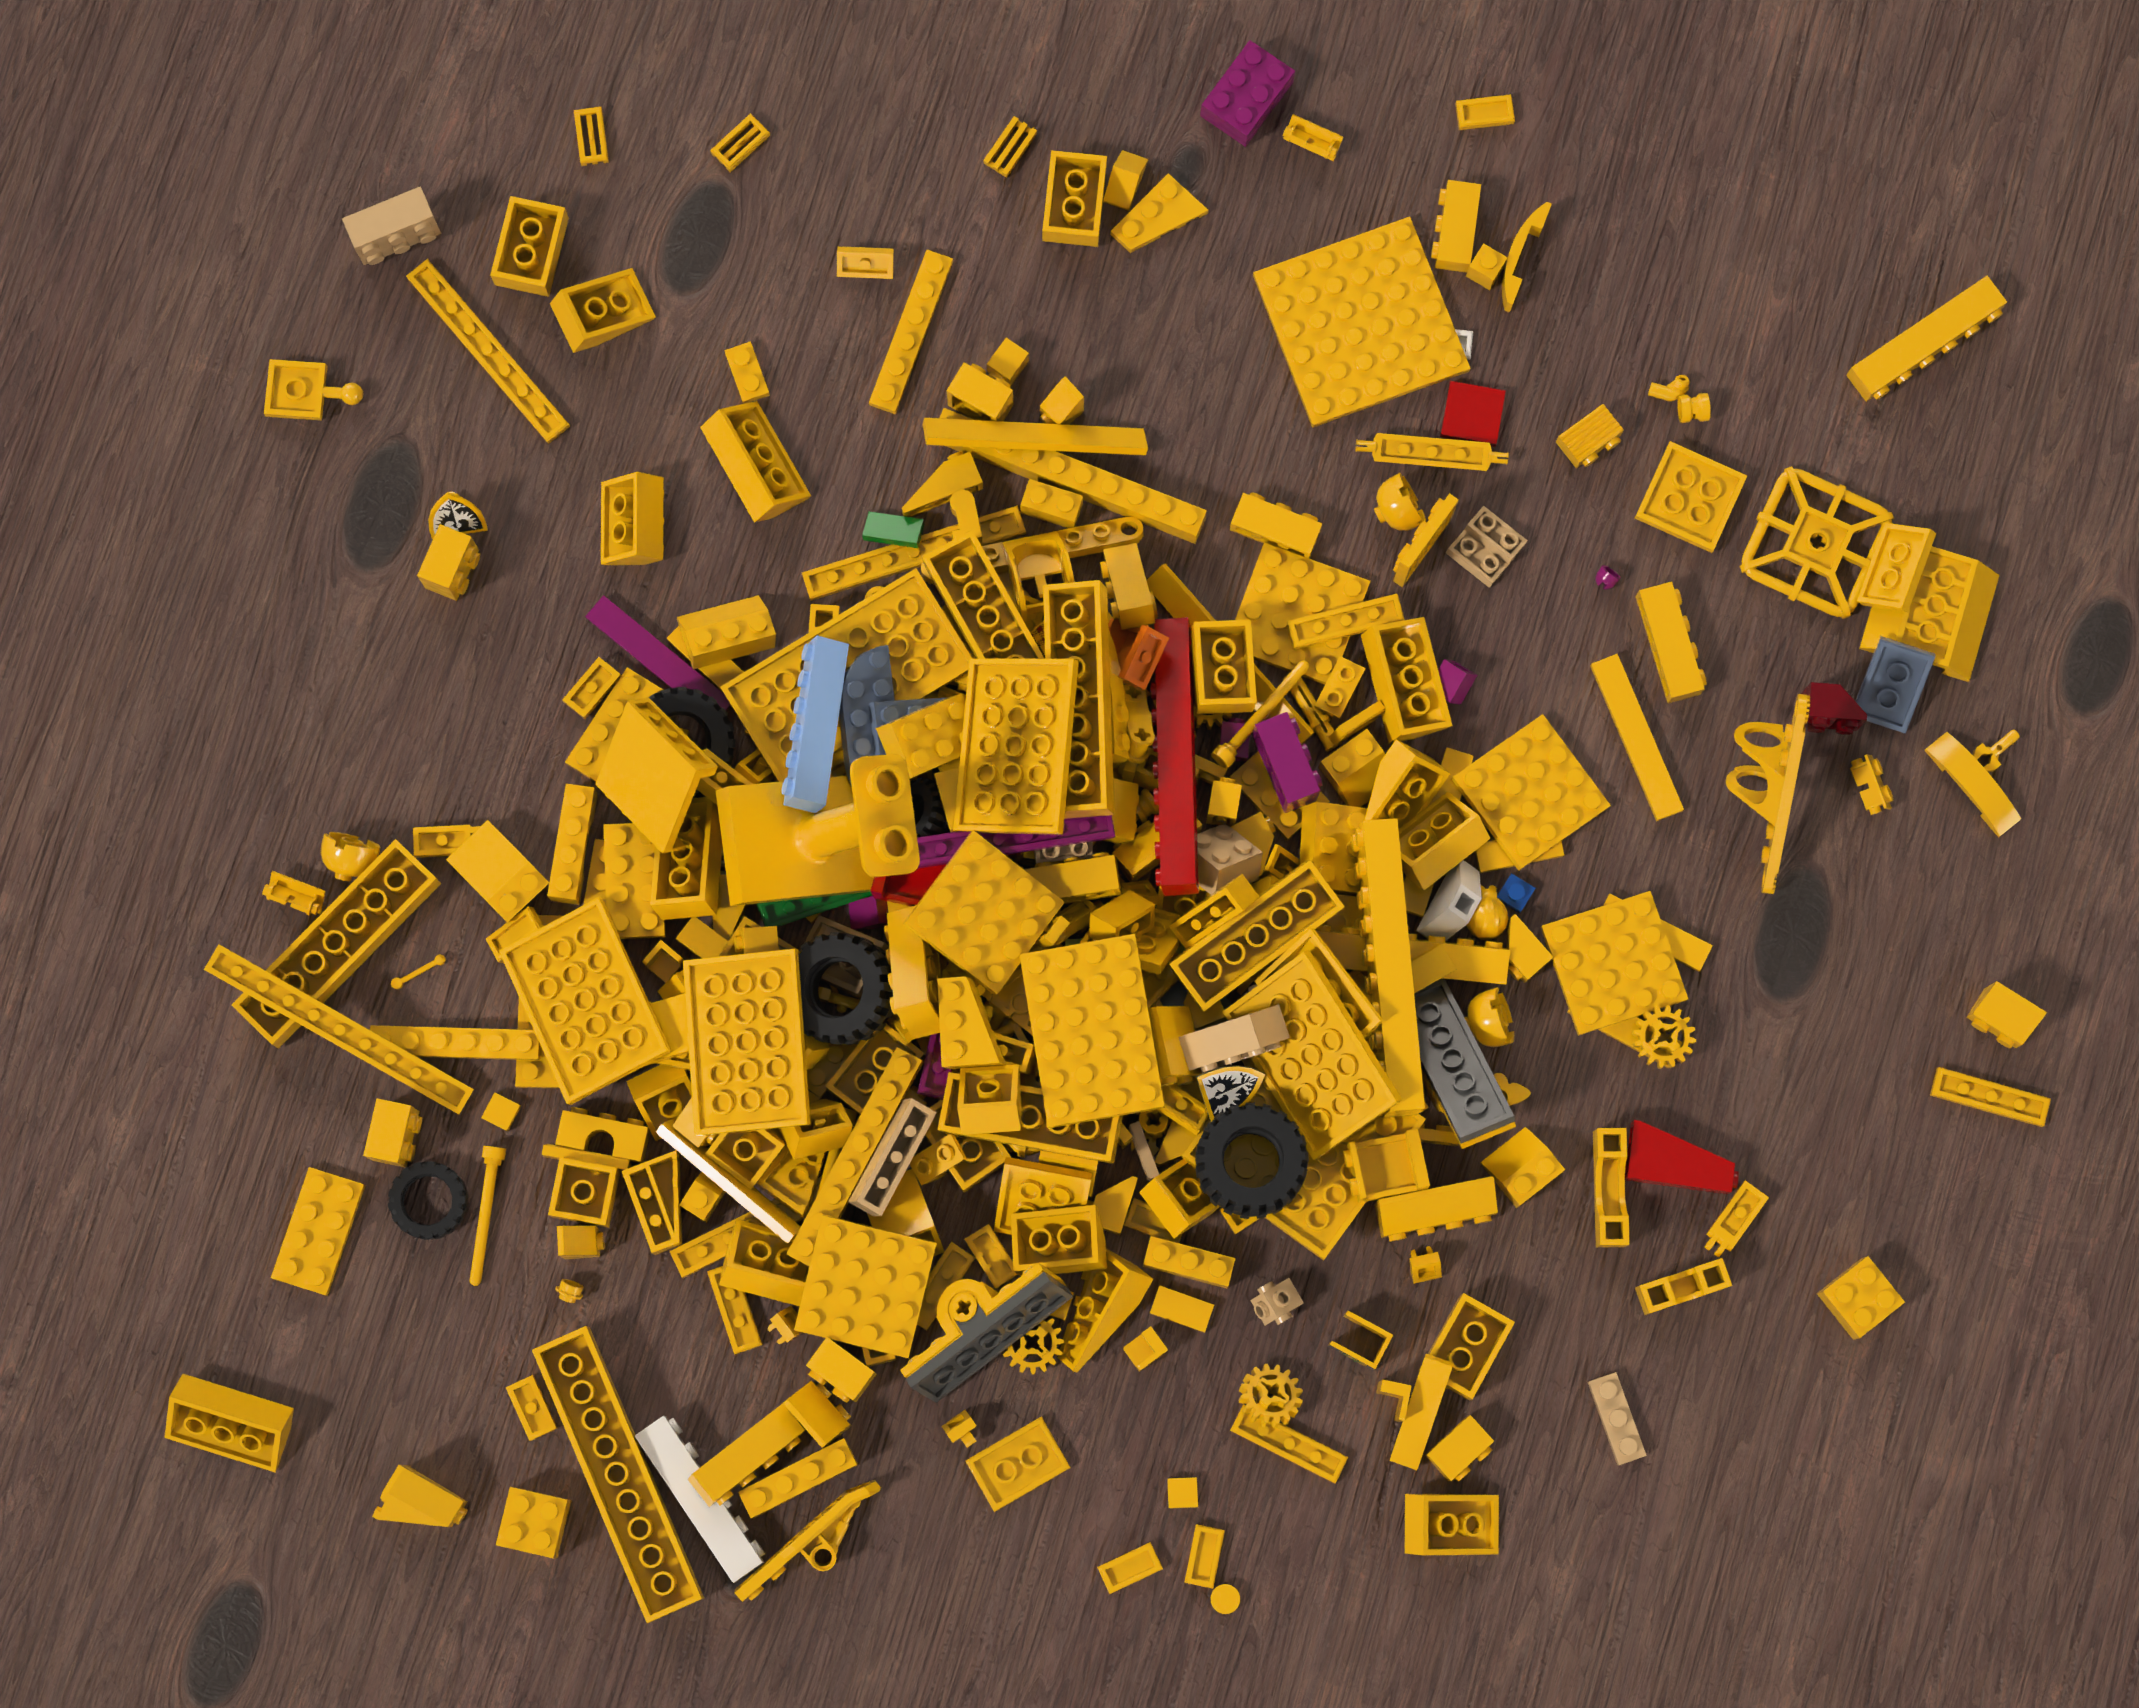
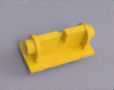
(1312, 137)
(1339, 687)
(1877, 793)
(299, 894)

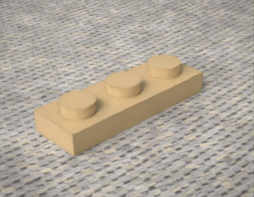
(1616, 1418)

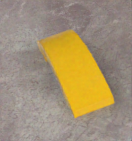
(1532, 226)
(1975, 782)

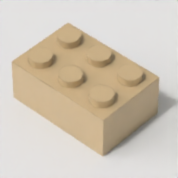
(392, 226)
(1234, 1039)

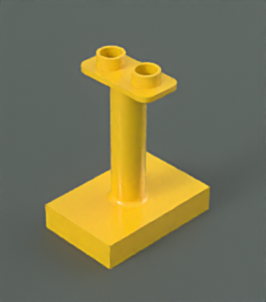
(801, 854)

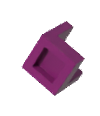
(1455, 680)

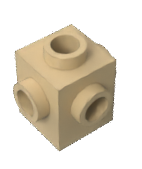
(1276, 1302)

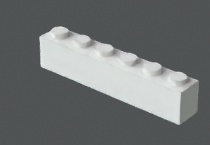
(715, 1523)

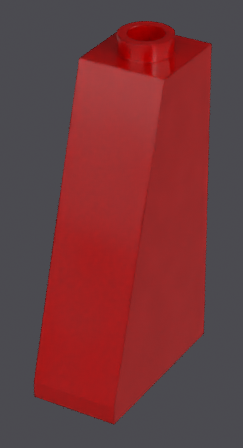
(1672, 1162)

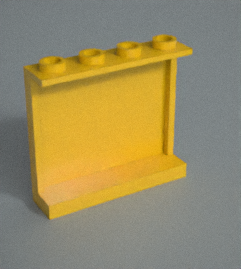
(653, 772)

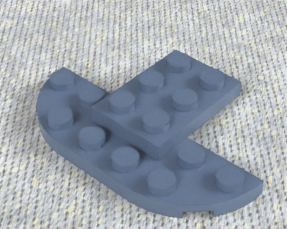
(870, 703)

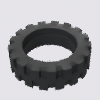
(400, 1187)

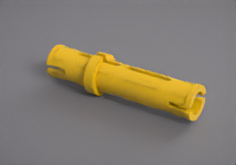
(1313, 714)

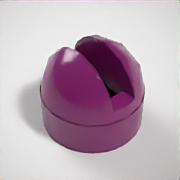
(1607, 576)

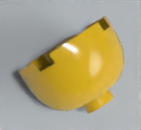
(1398, 504)
(347, 855)
(1490, 1018)

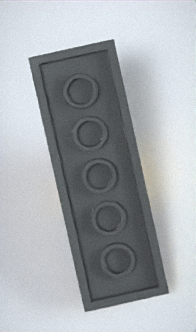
(1457, 1070)
(981, 1326)

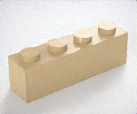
(892, 1157)

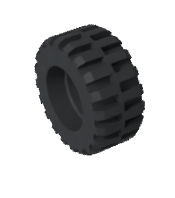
(706, 712)
(875, 999)
(1264, 1123)

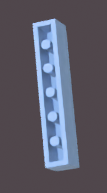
(815, 724)

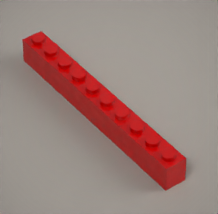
(1175, 762)

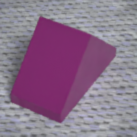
(868, 914)

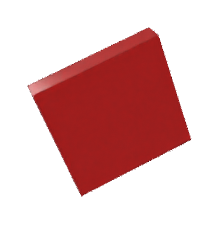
(1472, 413)

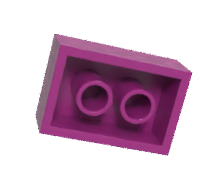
(1247, 93)
(1287, 762)

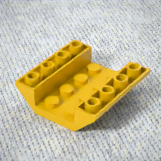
(1944, 614)

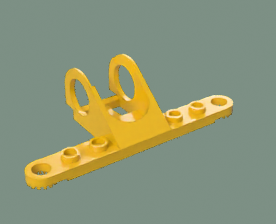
(1051, 554)
(1780, 770)

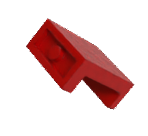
(905, 888)

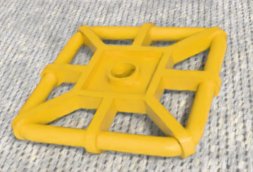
(1800, 550)

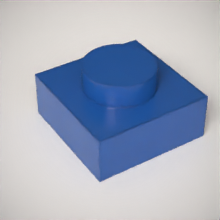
(1515, 893)

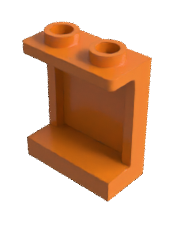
(1137, 652)

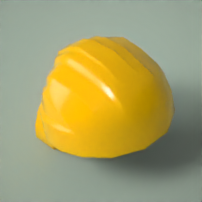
(1489, 917)

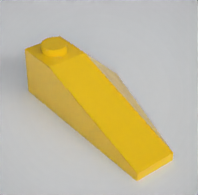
(1102, 1307)

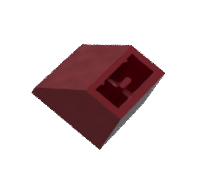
(1832, 709)

